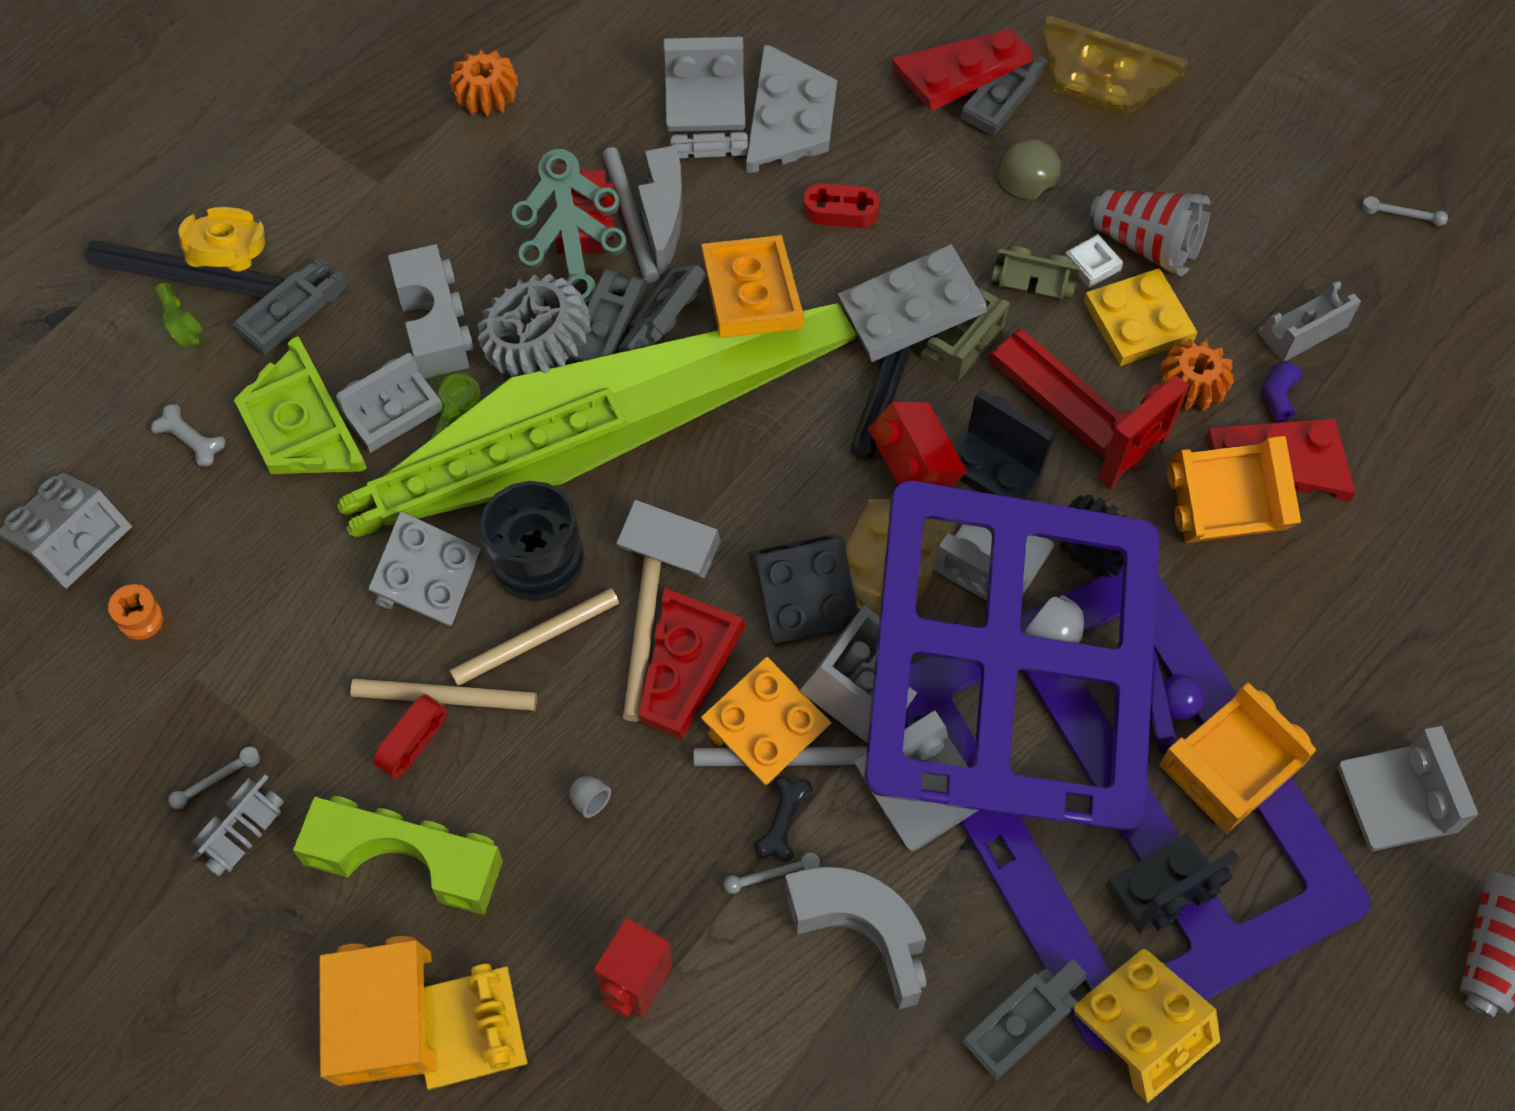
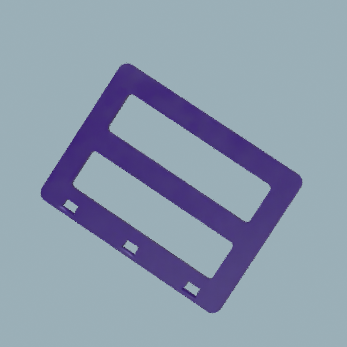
(1219, 949)

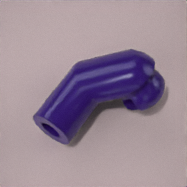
(1276, 386)

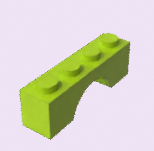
(342, 837)

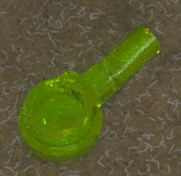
(180, 325)
(457, 396)

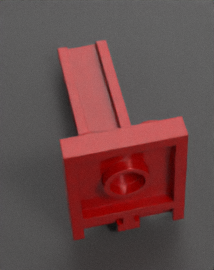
(1114, 436)

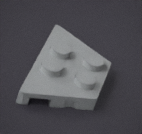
(790, 111)

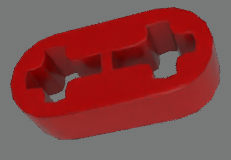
(841, 205)
(410, 736)

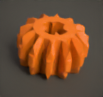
(484, 82)
(1202, 370)

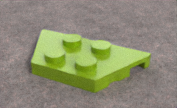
(296, 419)

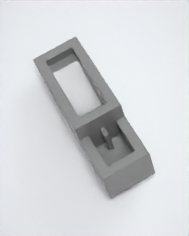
(662, 204)

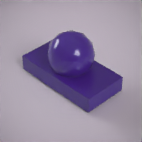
(1175, 698)

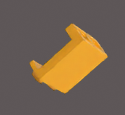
(1234, 491)
(1238, 757)
(374, 1012)

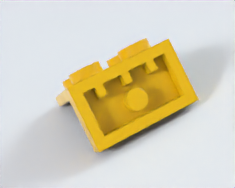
(1150, 1022)

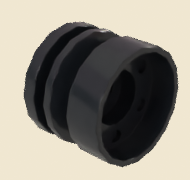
(532, 540)

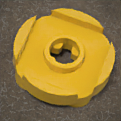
(222, 239)

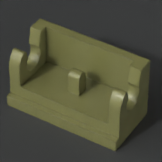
(960, 346)

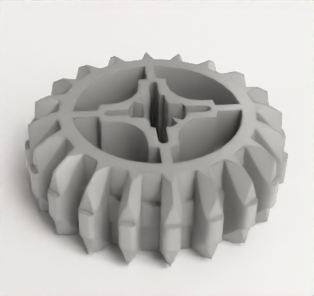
(534, 326)

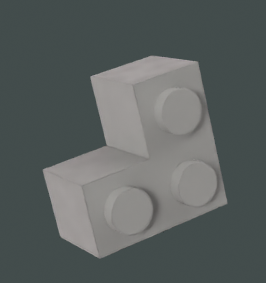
(846, 674)

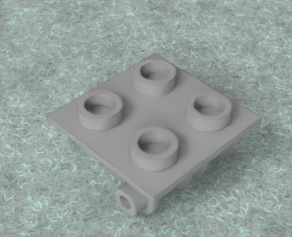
(423, 570)
(245, 801)

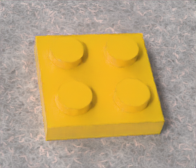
(1139, 316)

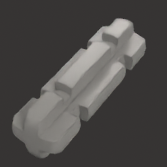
(711, 144)

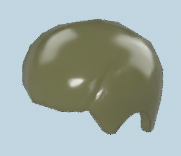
(1029, 168)

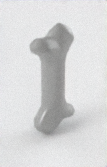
(172, 423)

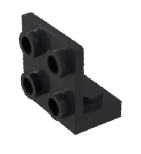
(1003, 449)
(805, 587)
(1169, 882)

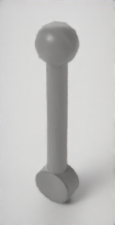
(1372, 205)
(248, 757)
(733, 884)

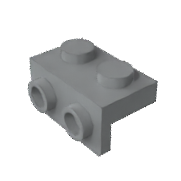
(388, 402)

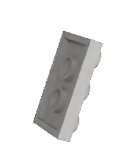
(912, 303)

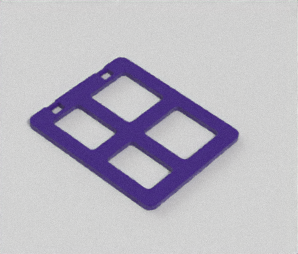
(1004, 649)

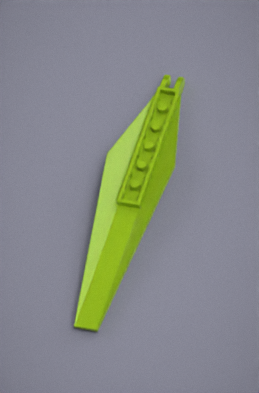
(584, 416)

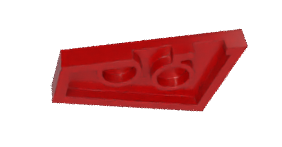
(961, 67)
(1313, 451)
(686, 661)

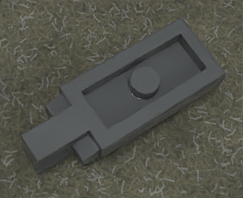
(660, 310)
(1024, 1019)

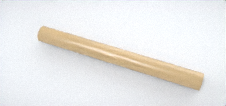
(534, 637)
(642, 638)
(444, 694)

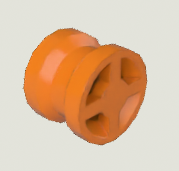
(138, 623)

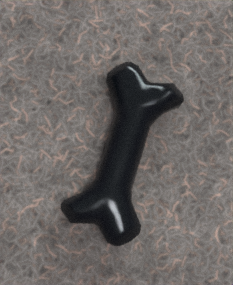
(776, 840)

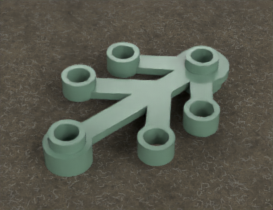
(567, 217)

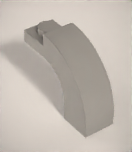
(865, 904)

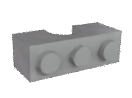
(423, 284)

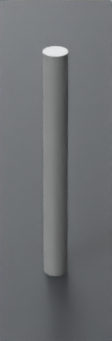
(631, 215)
(808, 757)

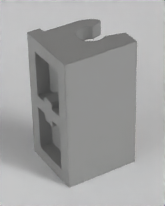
(1309, 323)
(669, 538)

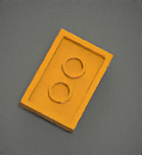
(752, 286)

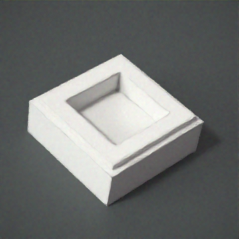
(1095, 260)

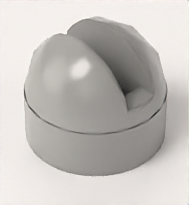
(589, 795)

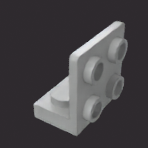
(704, 84)
(65, 527)
(967, 558)
(1408, 792)
(919, 820)

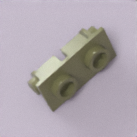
(1050, 272)

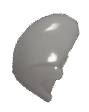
(1058, 620)

